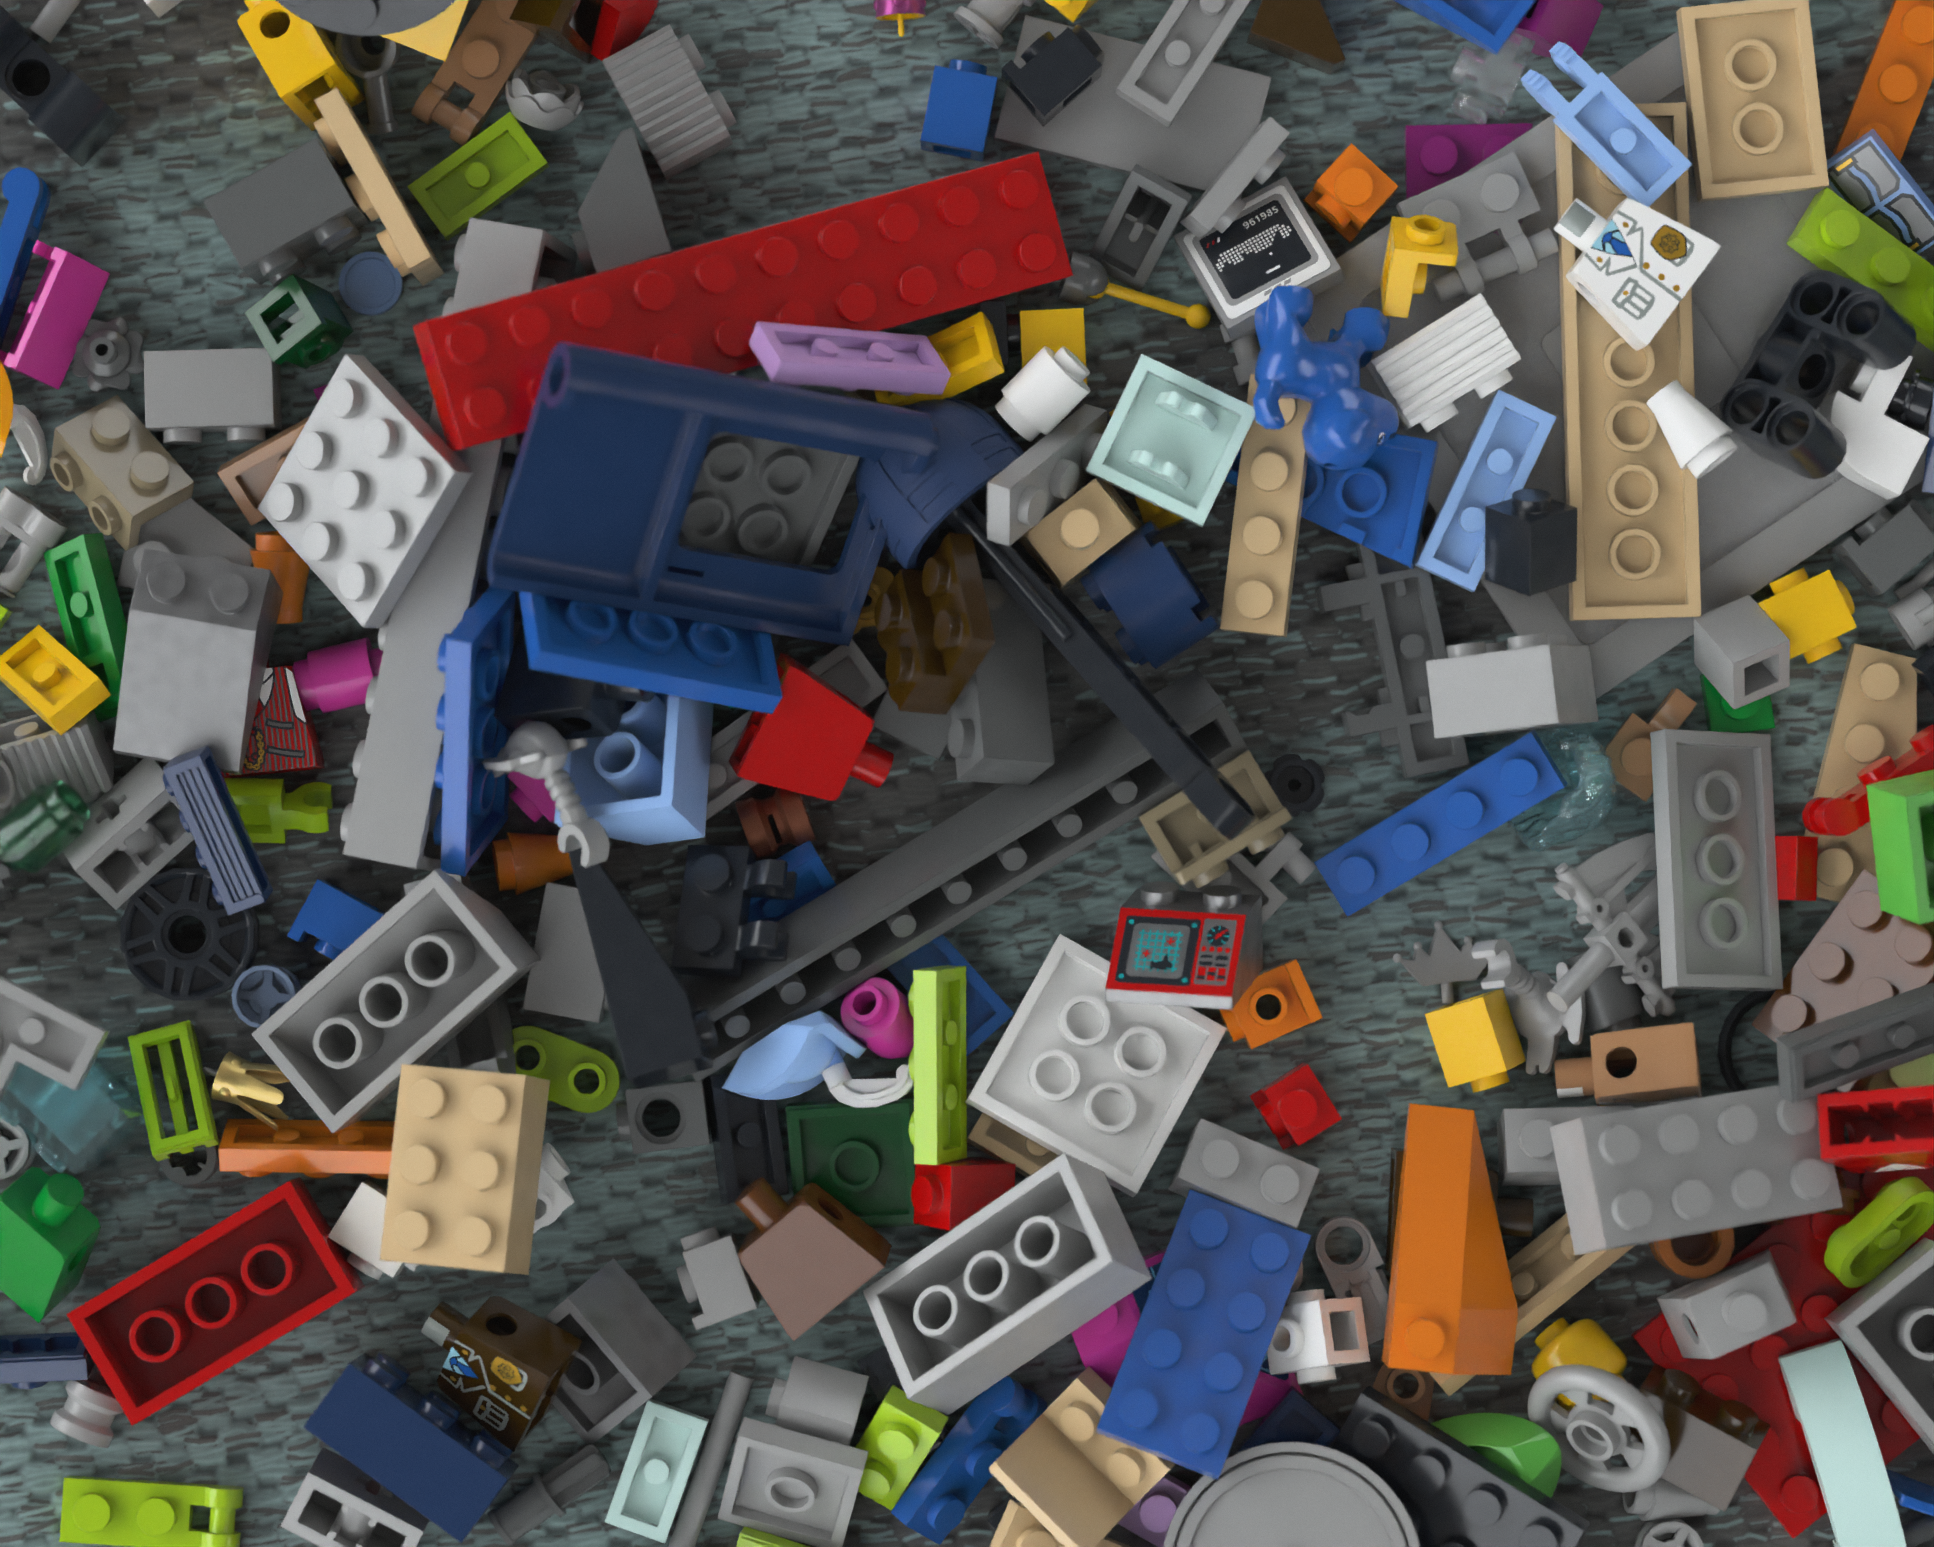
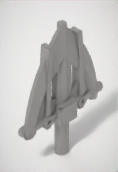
(1619, 924)

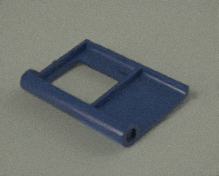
(614, 472)

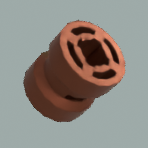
(789, 815)

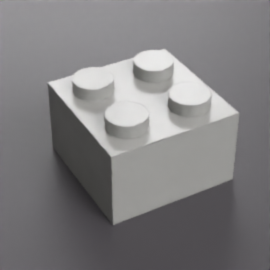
(1513, 690)

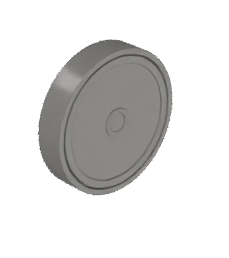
(1291, 1499)

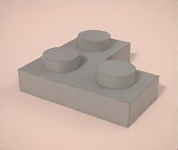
(44, 1038)

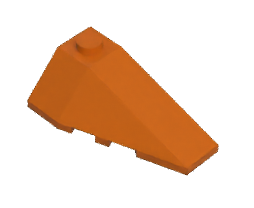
(1449, 1268)

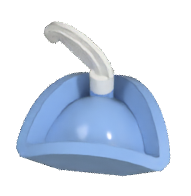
(802, 1057)

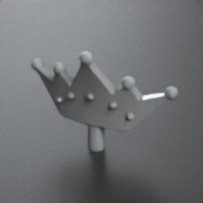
(1443, 963)

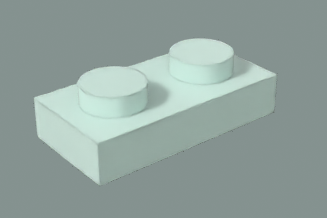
(656, 1470)

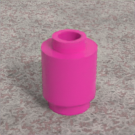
(337, 675)
(879, 1018)

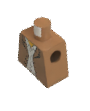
(1662, 1062)

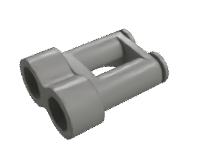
(36, 531)

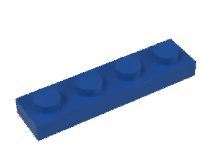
(1441, 823)

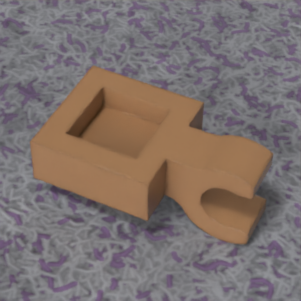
(1632, 743)

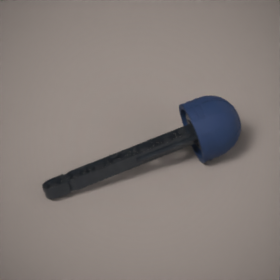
(953, 499)

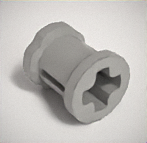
(990, 18)

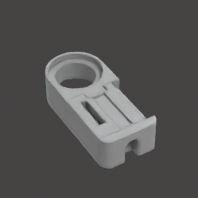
(1357, 1277)

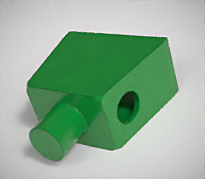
(43, 1240)

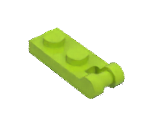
(147, 1513)

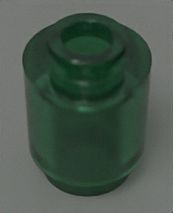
(41, 826)

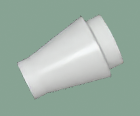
(1692, 431)

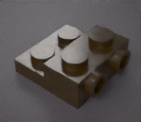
(935, 628)

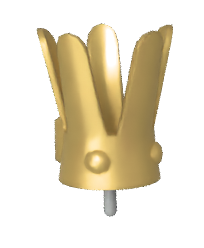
(245, 1085)

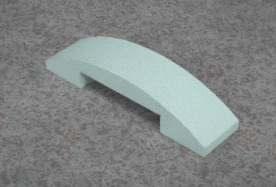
(1842, 1446)

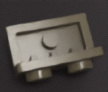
(117, 470)
(1194, 846)

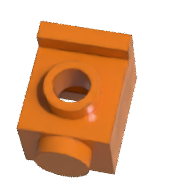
(1350, 193)
(1295, 1001)

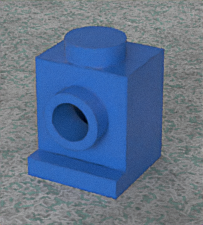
(334, 918)

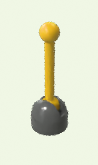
(1092, 283)

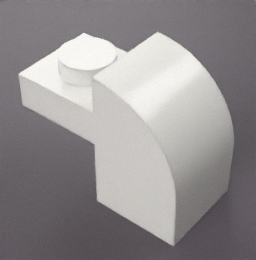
(1878, 448)

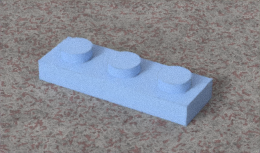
(1490, 472)

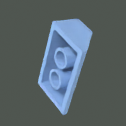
(650, 774)

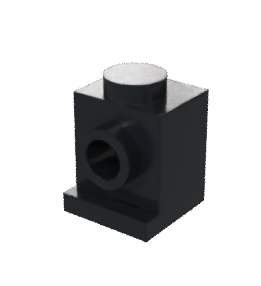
(1054, 72)

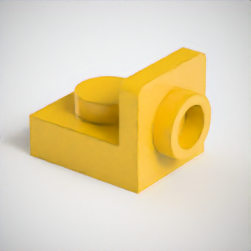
(1409, 250)

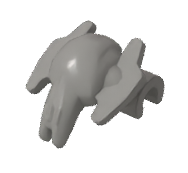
(541, 753)
(1529, 1004)

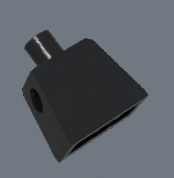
(565, 702)

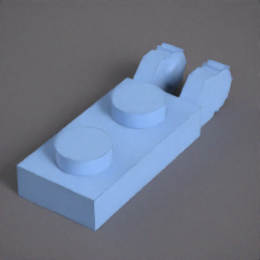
(1609, 129)

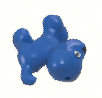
(1343, 419)

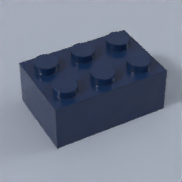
(412, 1443)

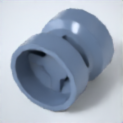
(256, 996)

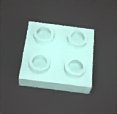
(1171, 440)

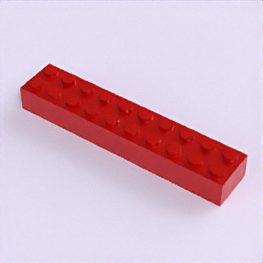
(698, 306)

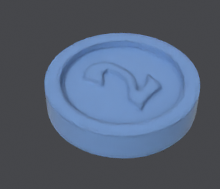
(370, 283)

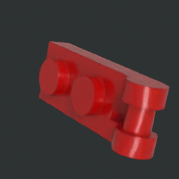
(1851, 810)

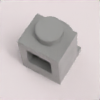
(715, 1277)

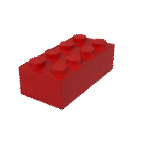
(215, 1300)

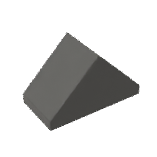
(1140, 227)

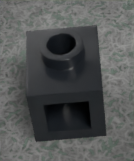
(1530, 542)

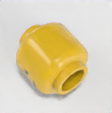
(1577, 1343)

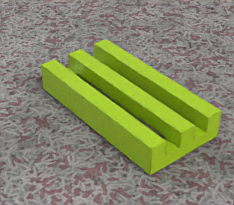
(184, 1140)

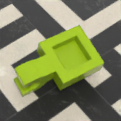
(271, 811)

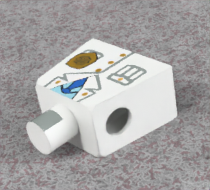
(1633, 265)

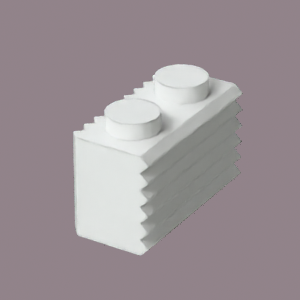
(1443, 363)

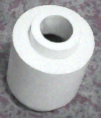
(1043, 392)

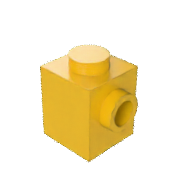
(1810, 612)

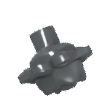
(108, 355)

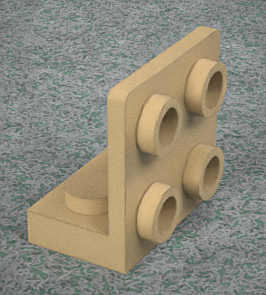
(1072, 1475)

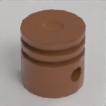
(1695, 1254)

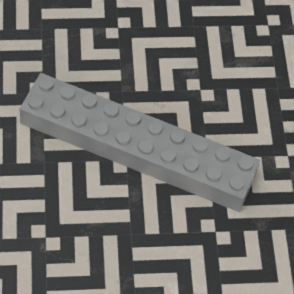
(398, 760)

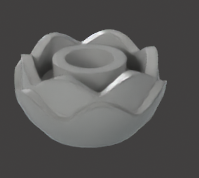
(542, 100)

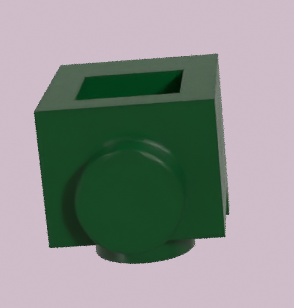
(306, 336)

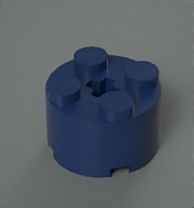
(1150, 598)

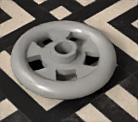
(1599, 1429)

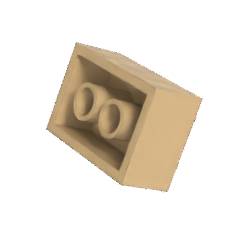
(464, 1169)

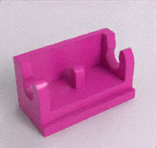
(55, 316)

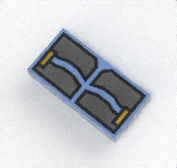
(1883, 190)

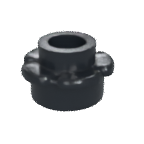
(1913, 400)
(1310, 778)

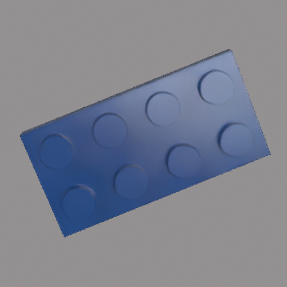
(651, 652)
(474, 668)
(1203, 1334)

